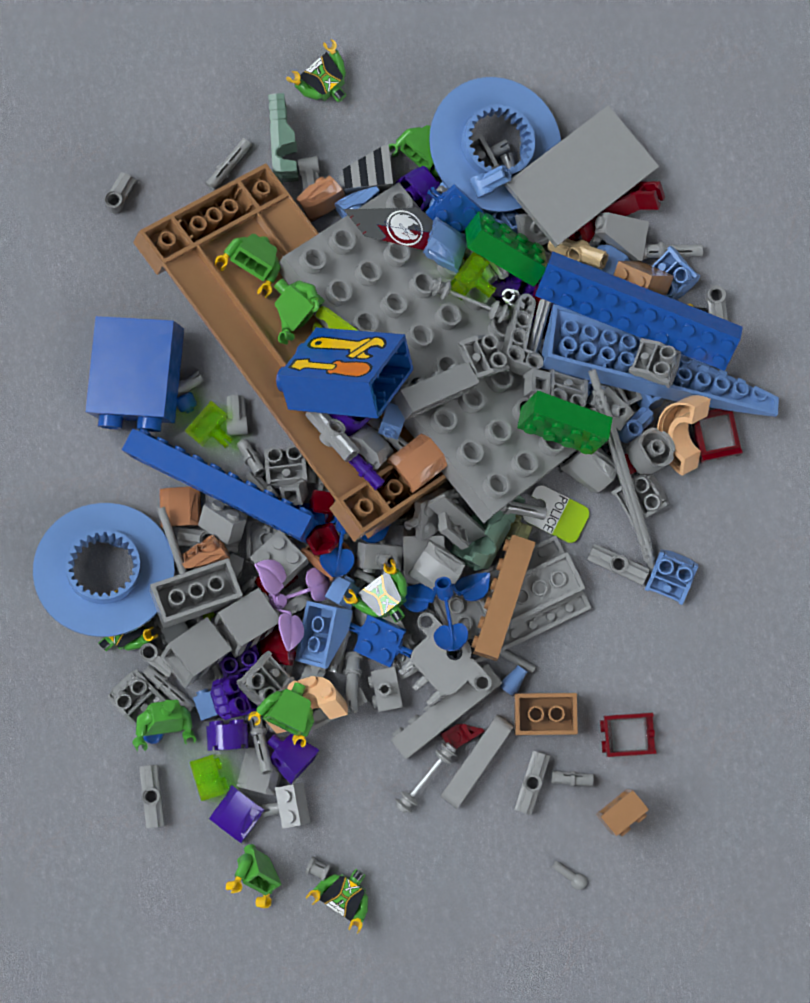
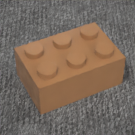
(545, 714)
(622, 812)

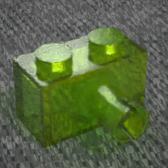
(471, 276)
(208, 425)
(208, 777)

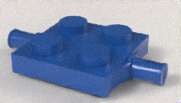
(453, 207)
(380, 640)

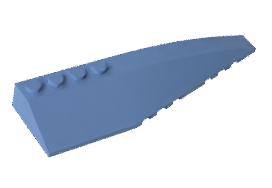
(581, 344)

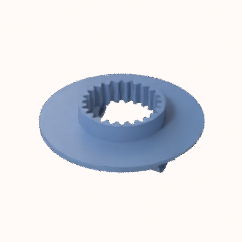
(456, 120)
(93, 613)

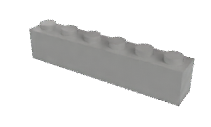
(442, 714)

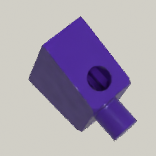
(290, 758)

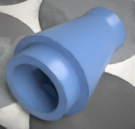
(513, 681)

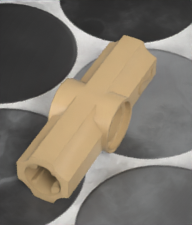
(581, 252)

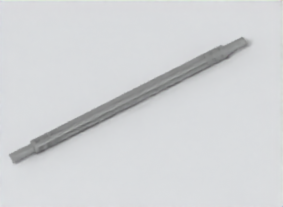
(624, 474)

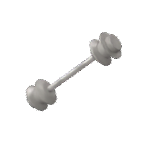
(444, 290)
(408, 799)

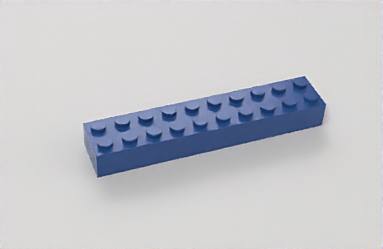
(638, 311)
(218, 485)

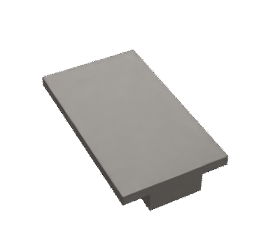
(581, 176)
(546, 598)

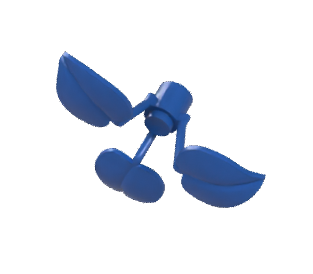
(340, 560)
(472, 587)

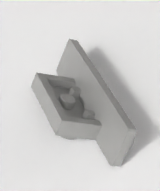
(455, 522)

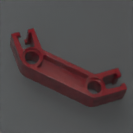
(641, 197)

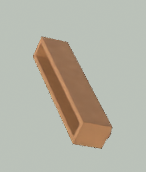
(504, 597)

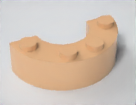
(675, 422)
(322, 695)

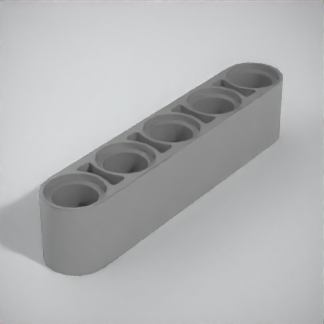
(477, 761)

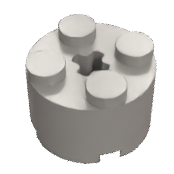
(651, 451)

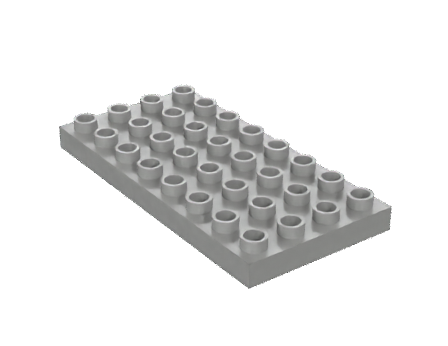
(388, 291)

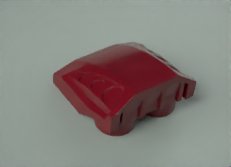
(275, 645)

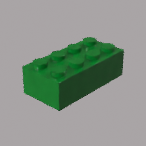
(506, 248)
(564, 423)

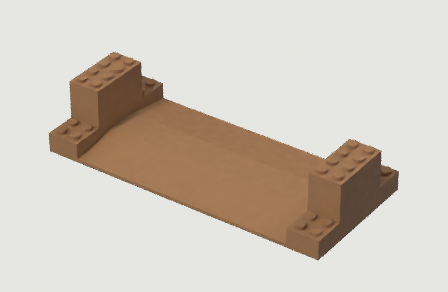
(250, 326)

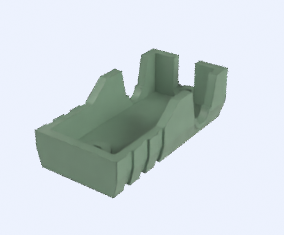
(282, 140)
(483, 550)

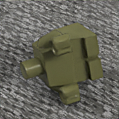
(519, 529)

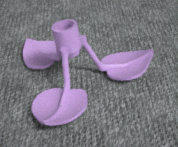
(272, 576)

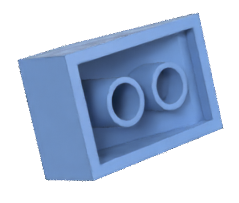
(323, 633)

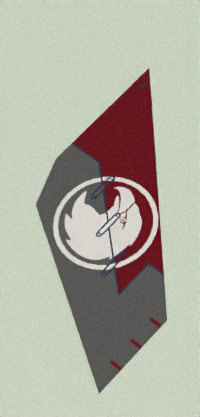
(394, 225)

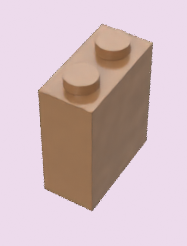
(644, 276)

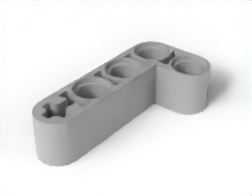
(519, 329)

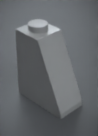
(623, 233)

